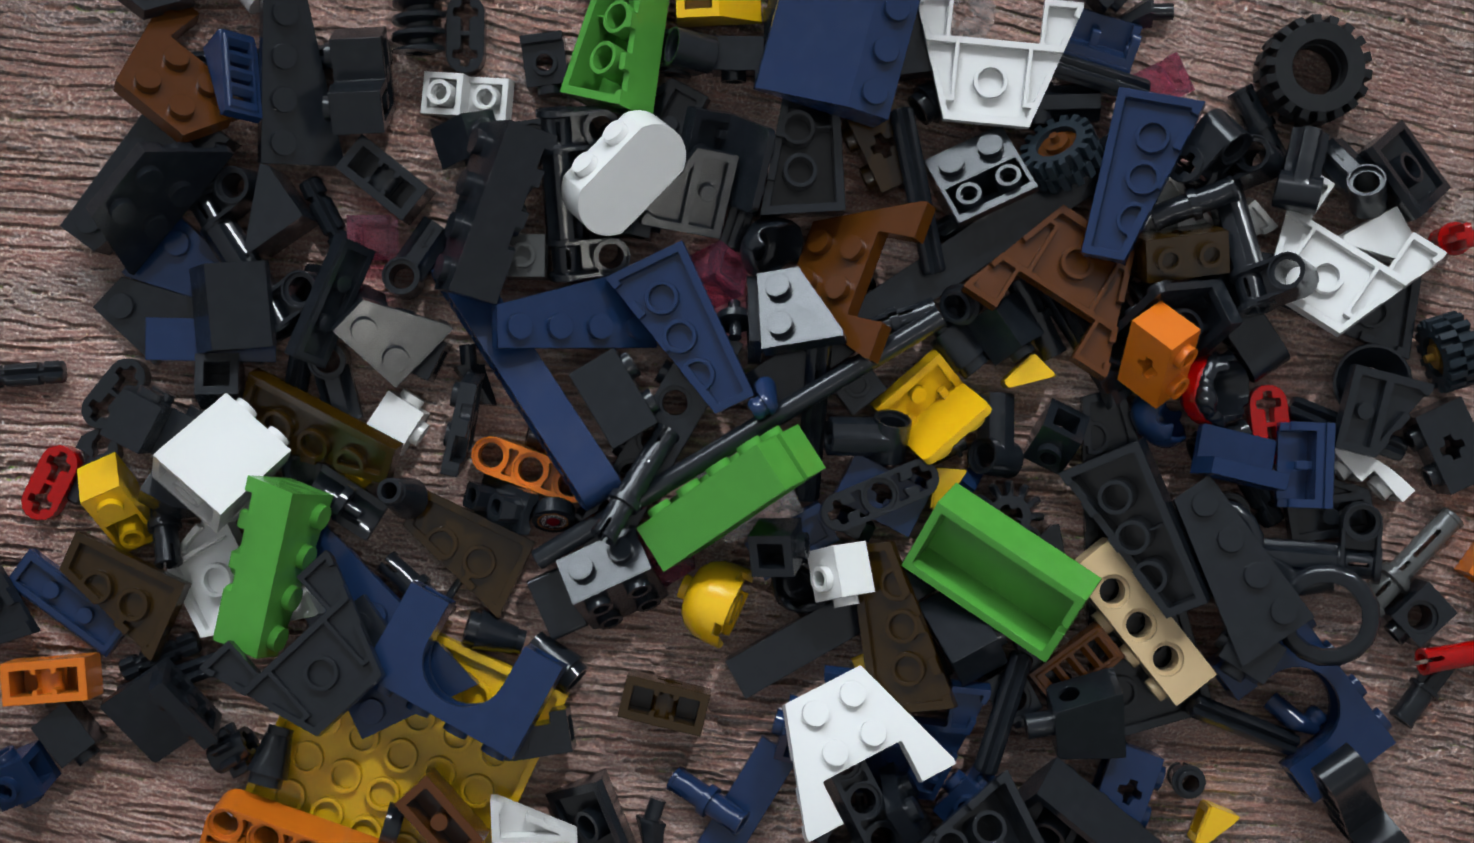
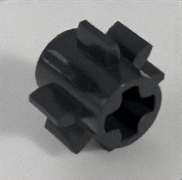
(233, 750)

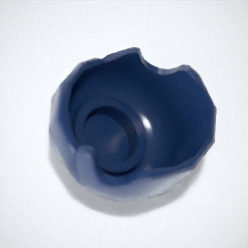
(1159, 425)

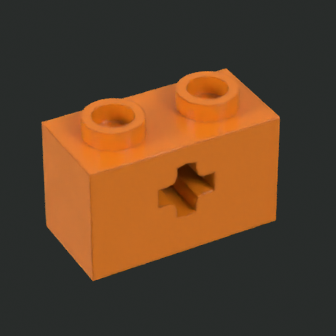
(1159, 354)
(51, 679)

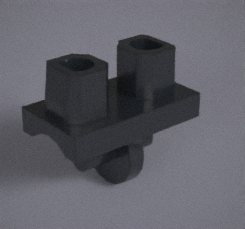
(740, 319)
(501, 503)
(351, 504)

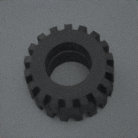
(1338, 49)

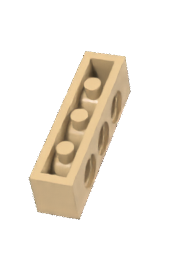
(1187, 666)

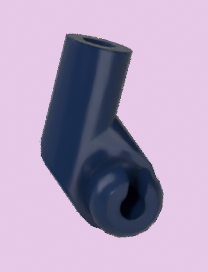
(1292, 718)

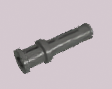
(1398, 582)

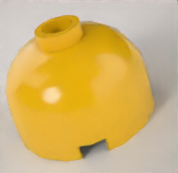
(713, 600)

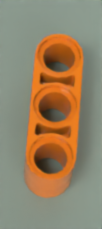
(510, 467)

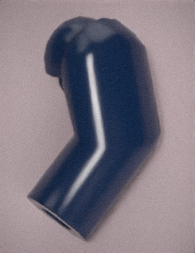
(765, 400)

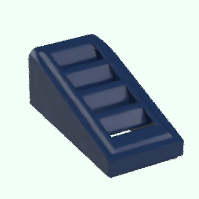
(230, 61)

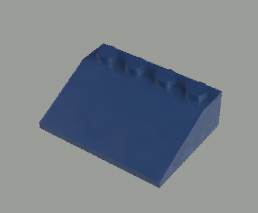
(838, 55)

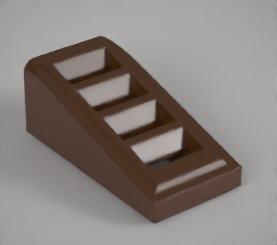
(1093, 631)

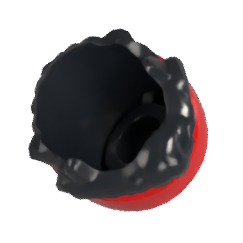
(1216, 389)

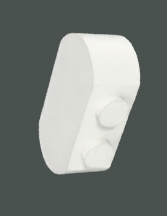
(623, 172)

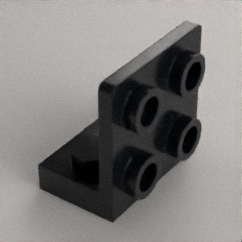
(163, 711)

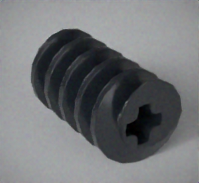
(417, 27)

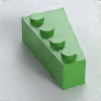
(618, 55)

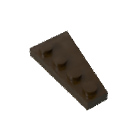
(320, 430)
(897, 639)

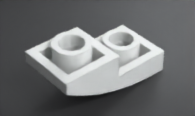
(457, 93)
(1382, 481)

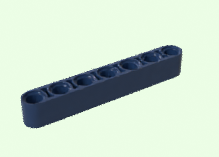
(542, 407)

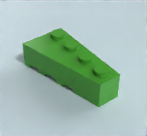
(274, 550)

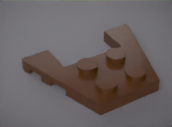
(170, 81)
(843, 258)
(1053, 263)

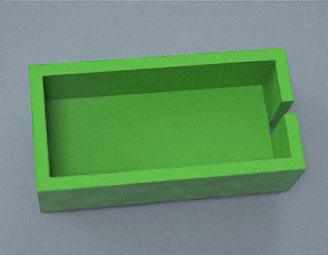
(729, 494)
(1000, 571)

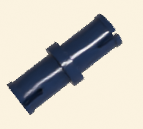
(708, 800)

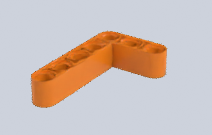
(257, 813)

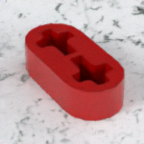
(1257, 417)
(44, 477)

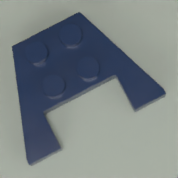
(947, 732)

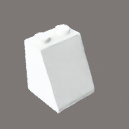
(214, 455)

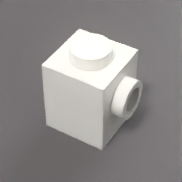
(401, 418)
(841, 573)

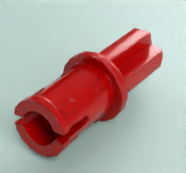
(1453, 237)

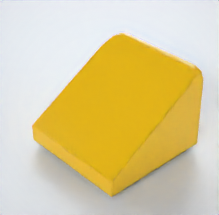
(1027, 371)
(947, 479)
(1210, 822)

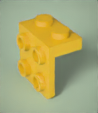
(938, 405)

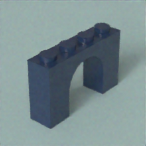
(1348, 716)
(498, 723)

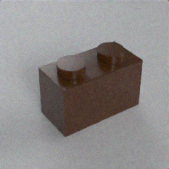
(440, 812)

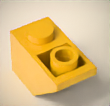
(717, 12)
(110, 497)

